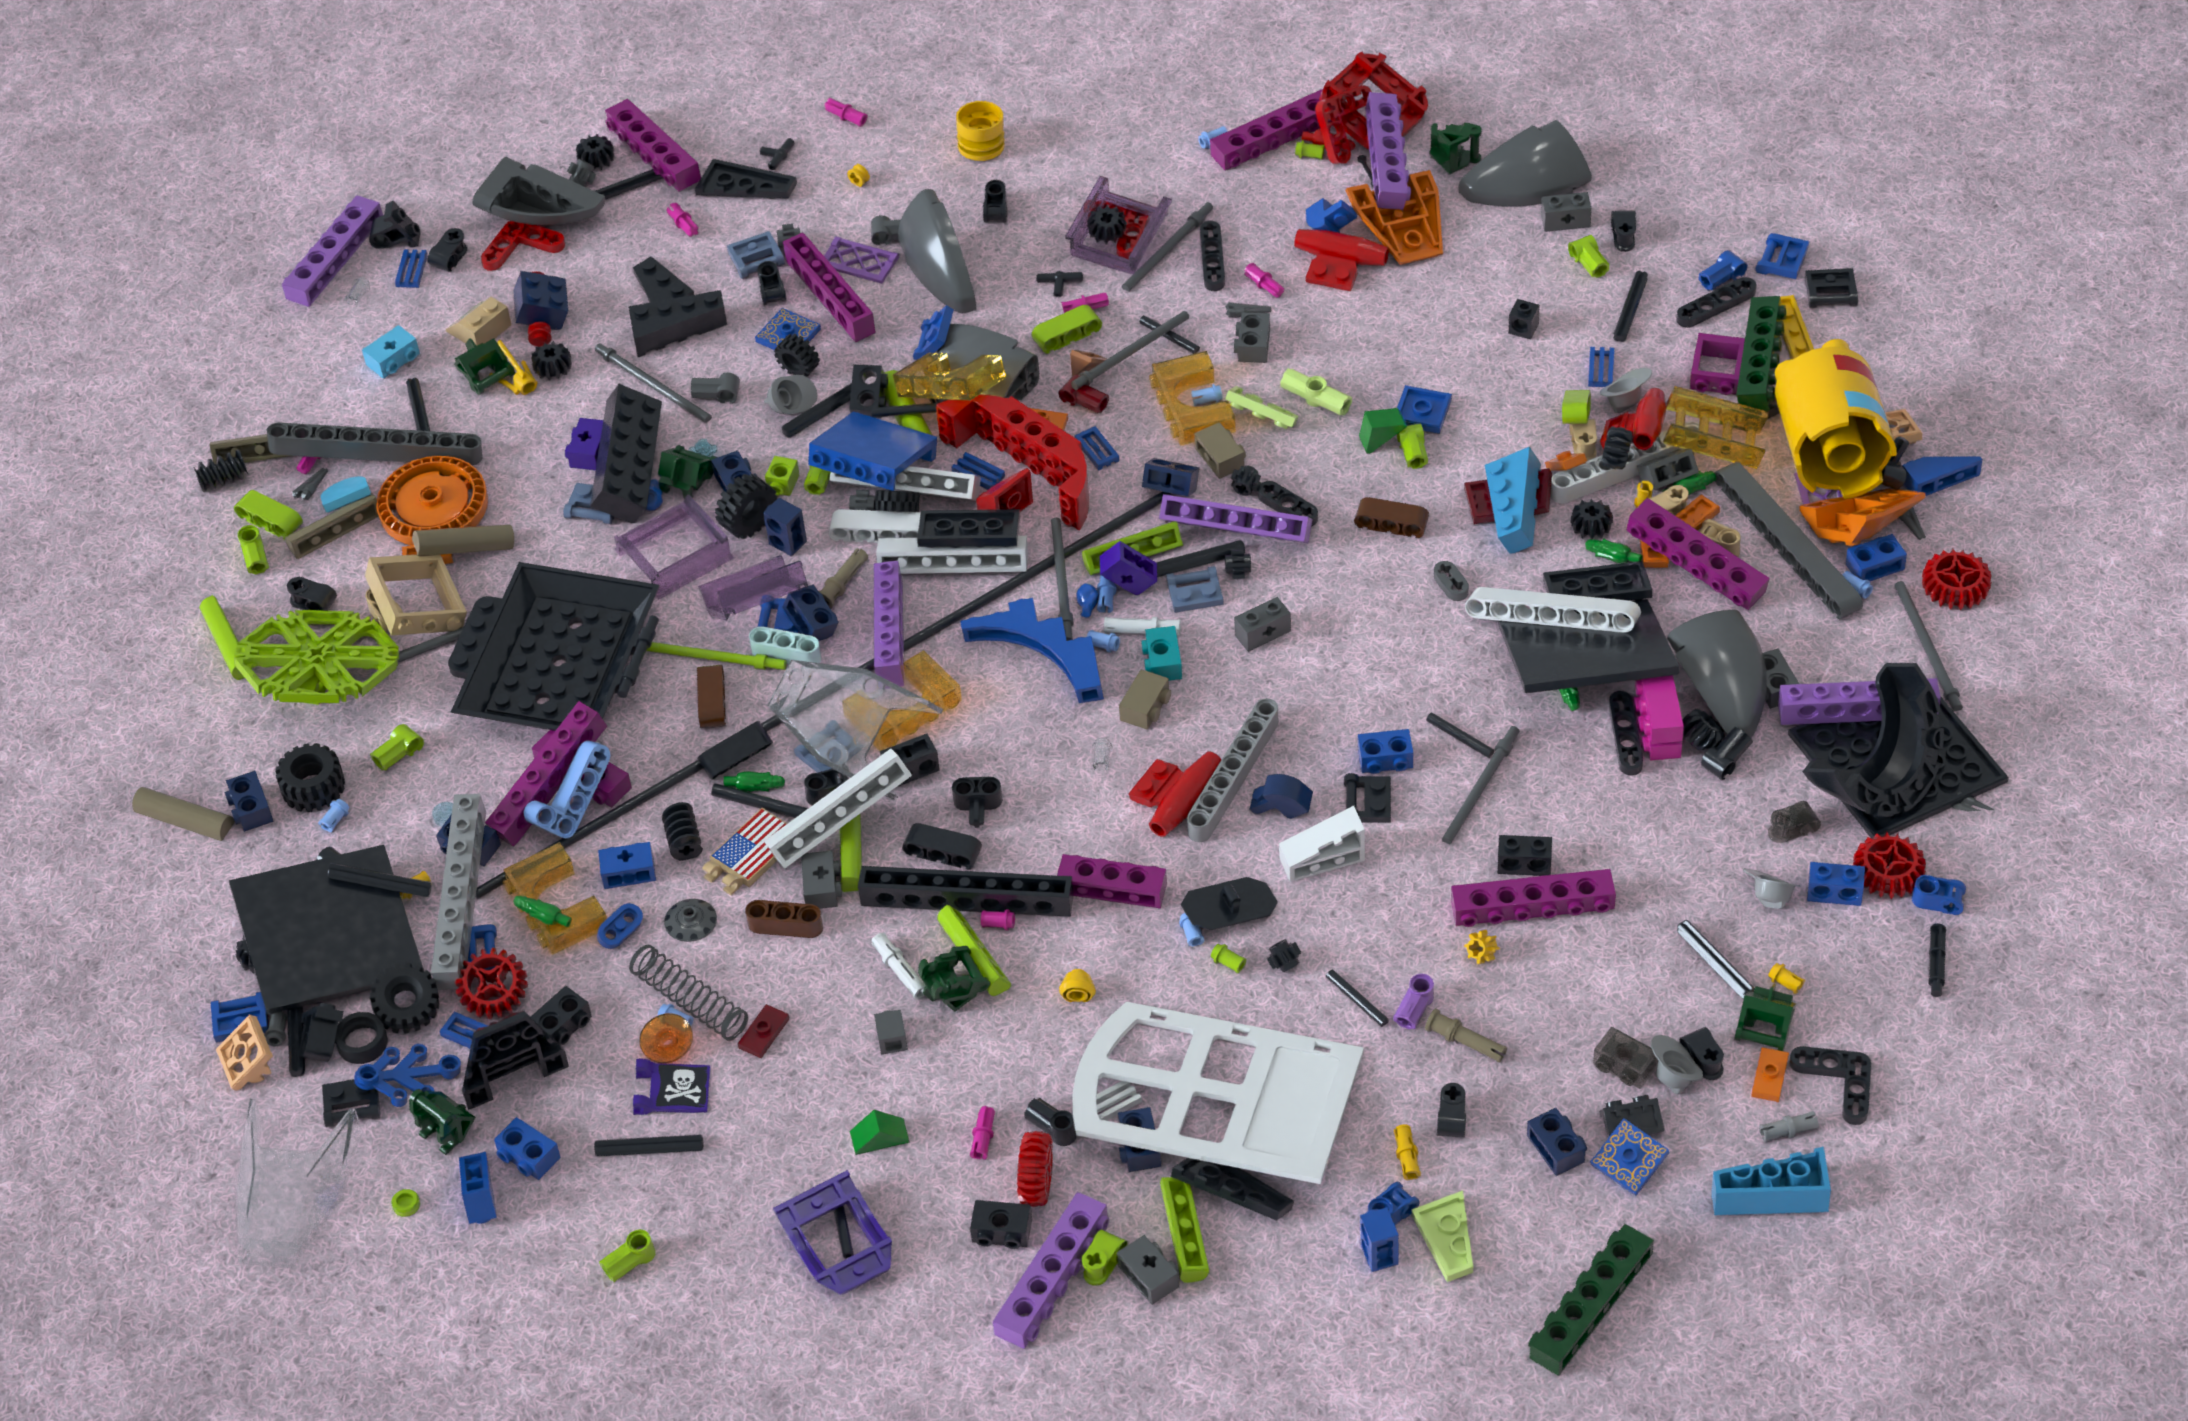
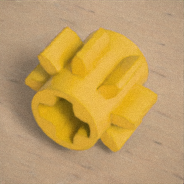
(1481, 946)

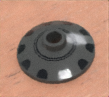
(690, 927)

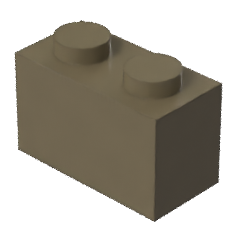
(1219, 450)
(1144, 699)

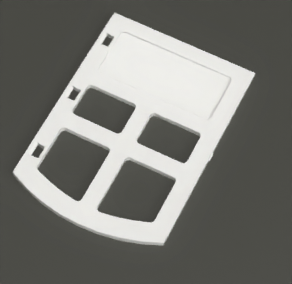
(1282, 1111)

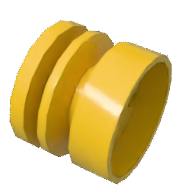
(980, 130)

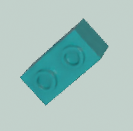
(1162, 652)

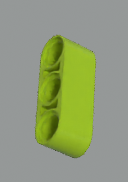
(1066, 328)
(1576, 406)
(268, 514)

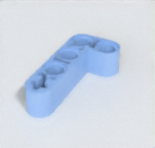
(560, 810)

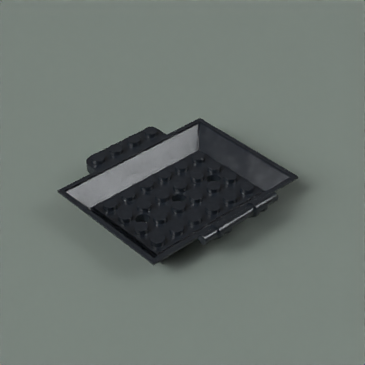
(516, 639)

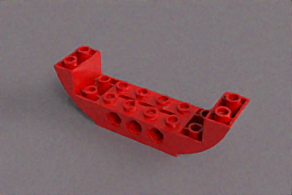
(1028, 440)

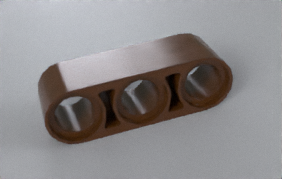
(1391, 516)
(711, 696)
(784, 918)

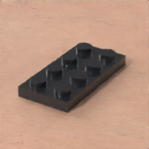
(968, 528)
(1612, 581)

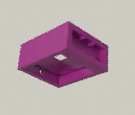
(1720, 347)

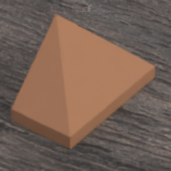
(1084, 361)

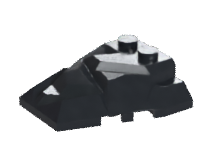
(507, 1048)

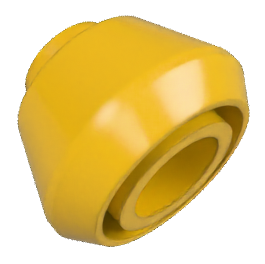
(1077, 986)

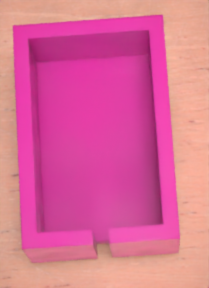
(1659, 717)

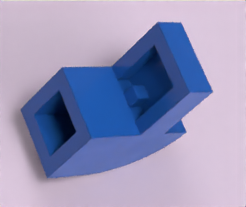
(1329, 217)

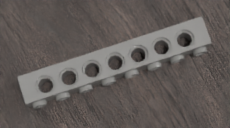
(458, 890)

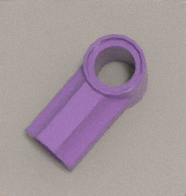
(1415, 1002)

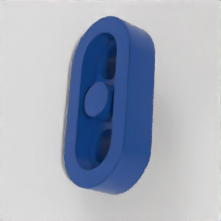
(618, 926)

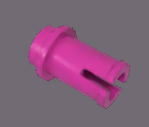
(998, 919)

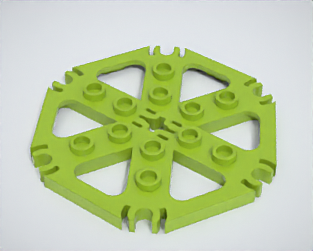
(312, 655)

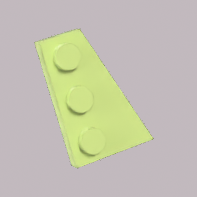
(1282, 417)
(1446, 1234)

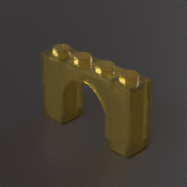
(1178, 375)
(934, 379)
(934, 686)
(538, 873)

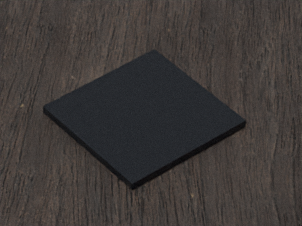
(1578, 657)
(1961, 763)
(321, 934)

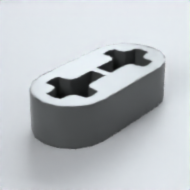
(1455, 578)

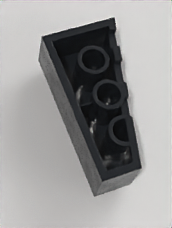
(675, 320)

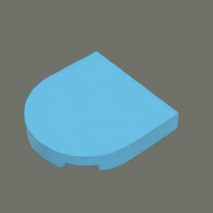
(344, 493)

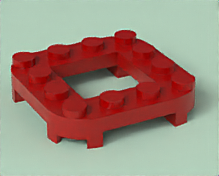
(1373, 68)

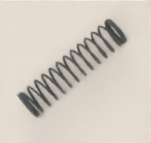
(727, 1020)

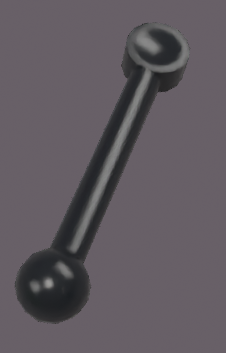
(1362, 159)

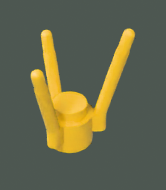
(523, 381)

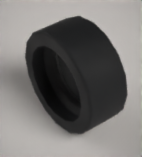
(366, 1053)

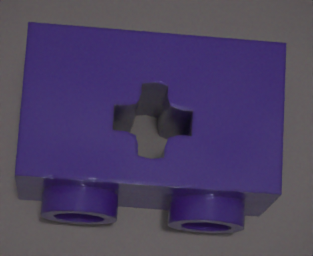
(584, 445)
(1128, 568)

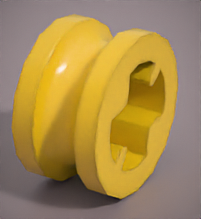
(858, 175)

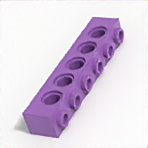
(1386, 151)
(331, 251)
(1236, 518)
(888, 622)
(1832, 702)
(1081, 1212)

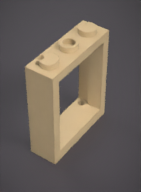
(412, 568)

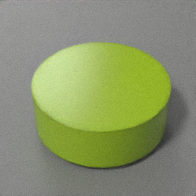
(405, 1202)

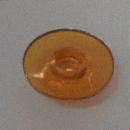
(665, 1028)

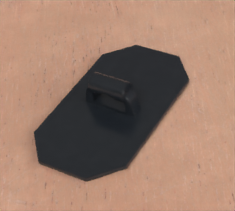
(1229, 903)

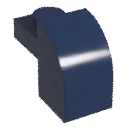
(1283, 793)

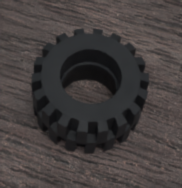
(315, 791)

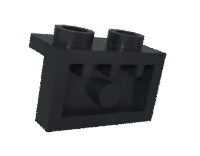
(1642, 1113)

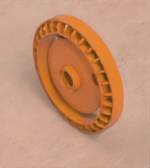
(431, 500)

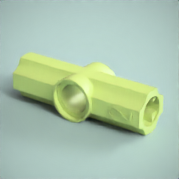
(1316, 391)

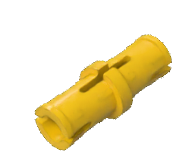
(1407, 1152)

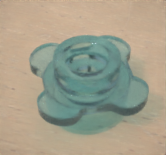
(704, 448)

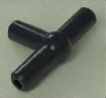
(777, 154)
(1059, 278)

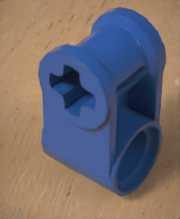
(1938, 893)
(1396, 1200)

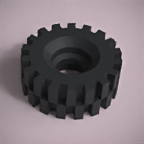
(744, 504)
(401, 980)

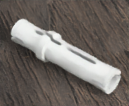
(1138, 626)
(894, 958)

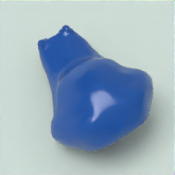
(655, 496)
(1087, 598)

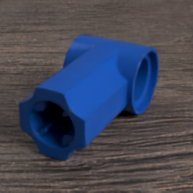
(1726, 267)

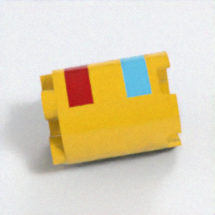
(1834, 419)

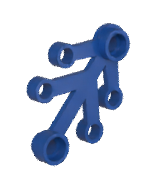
(373, 1076)

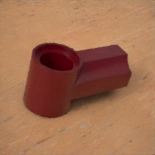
(1084, 396)

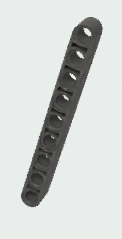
(370, 443)
(1789, 539)

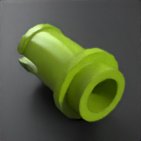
(1309, 150)
(1228, 958)

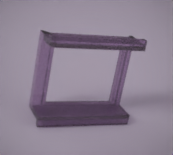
(1098, 197)
(687, 568)
(752, 587)

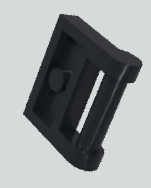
(1831, 282)
(1376, 797)
(347, 1095)

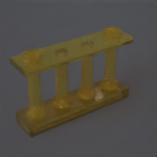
(1719, 411)

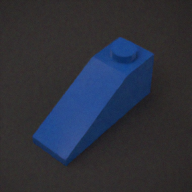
(1939, 473)
(477, 1188)

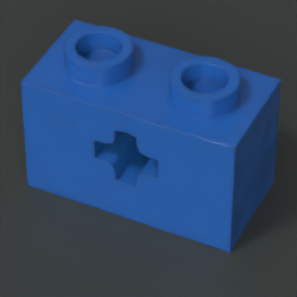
(627, 865)

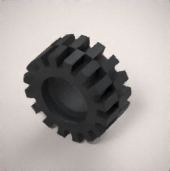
(796, 355)
(897, 501)

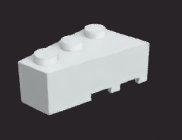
(1325, 846)

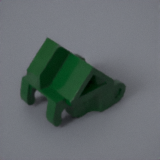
(1447, 147)
(480, 357)
(683, 470)
(943, 982)
(1768, 1007)
(440, 1114)

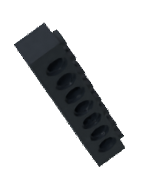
(966, 890)

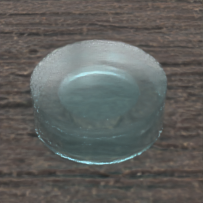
(442, 812)

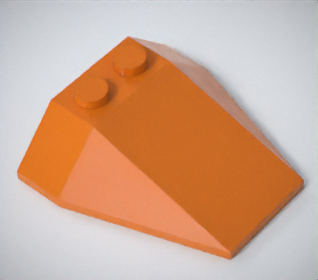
(1410, 232)
(1859, 516)

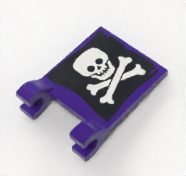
(672, 1088)

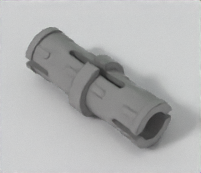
(1788, 1126)

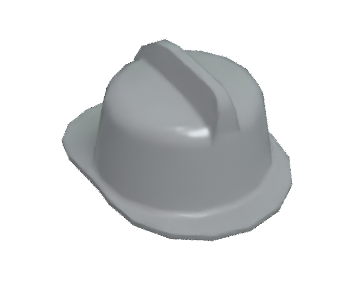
(1627, 389)
(791, 391)
(1770, 889)
(1674, 1064)

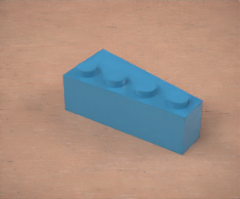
(1513, 497)
(1774, 1186)

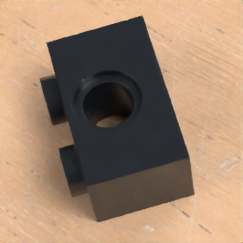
(991, 1214)

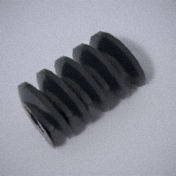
(220, 471)
(681, 831)

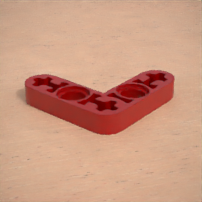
(1335, 113)
(1130, 216)
(520, 236)

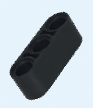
(735, 750)
(942, 845)

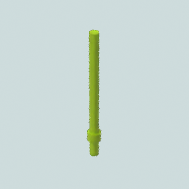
(759, 661)

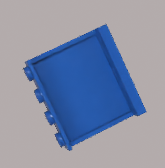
(870, 449)

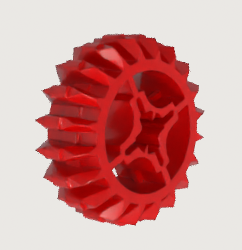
(1956, 579)
(1906, 865)
(503, 965)
(1035, 1168)

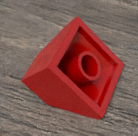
(1008, 494)

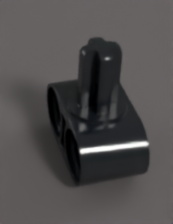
(1894, 473)
(977, 796)

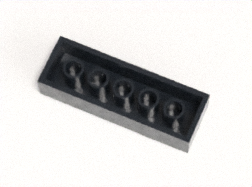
(626, 454)

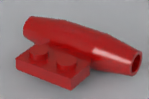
(1338, 256)
(1645, 423)
(1173, 790)

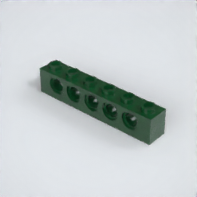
(1761, 352)
(1557, 1354)

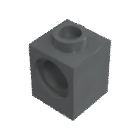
(890, 1031)

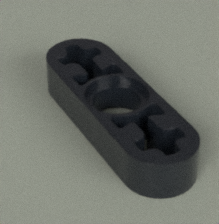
(1284, 495)

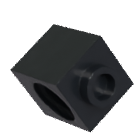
(1524, 319)

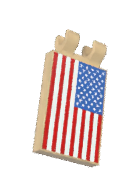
(744, 853)

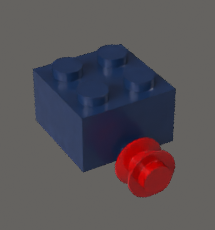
(540, 303)

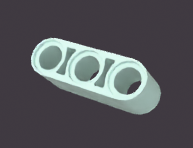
(784, 645)

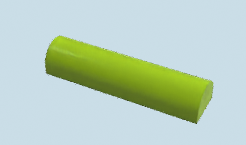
(912, 421)
(1146, 542)
(221, 632)
(850, 854)
(963, 935)
(1184, 1230)

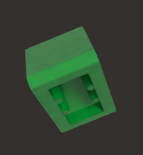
(1380, 427)
(878, 1132)

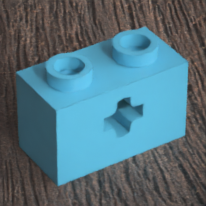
(391, 351)

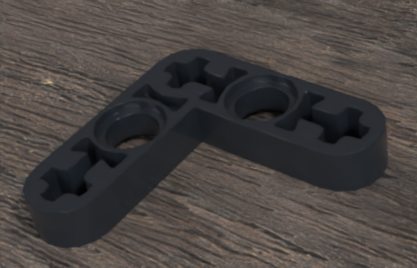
(1845, 1069)

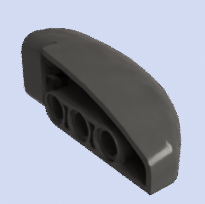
(1528, 168)
(535, 196)
(935, 252)
(969, 342)
(1724, 666)

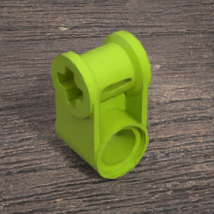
(1101, 1257)

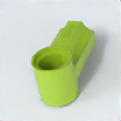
(1588, 254)
(1412, 443)
(816, 480)
(253, 549)
(402, 742)
(628, 1256)

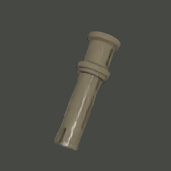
(836, 585)
(1453, 1030)

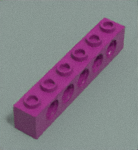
(1266, 132)
(652, 145)
(829, 287)
(1697, 554)
(545, 772)
(1533, 897)

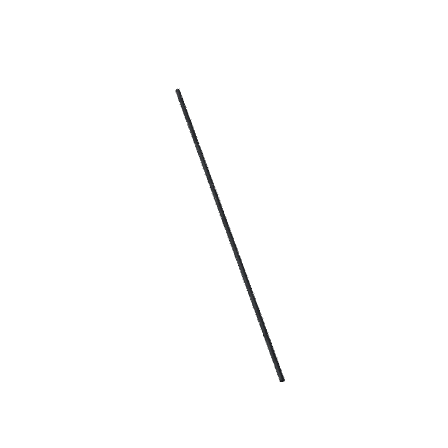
(908, 643)

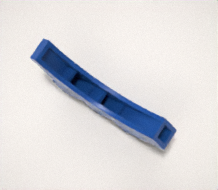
(1047, 637)

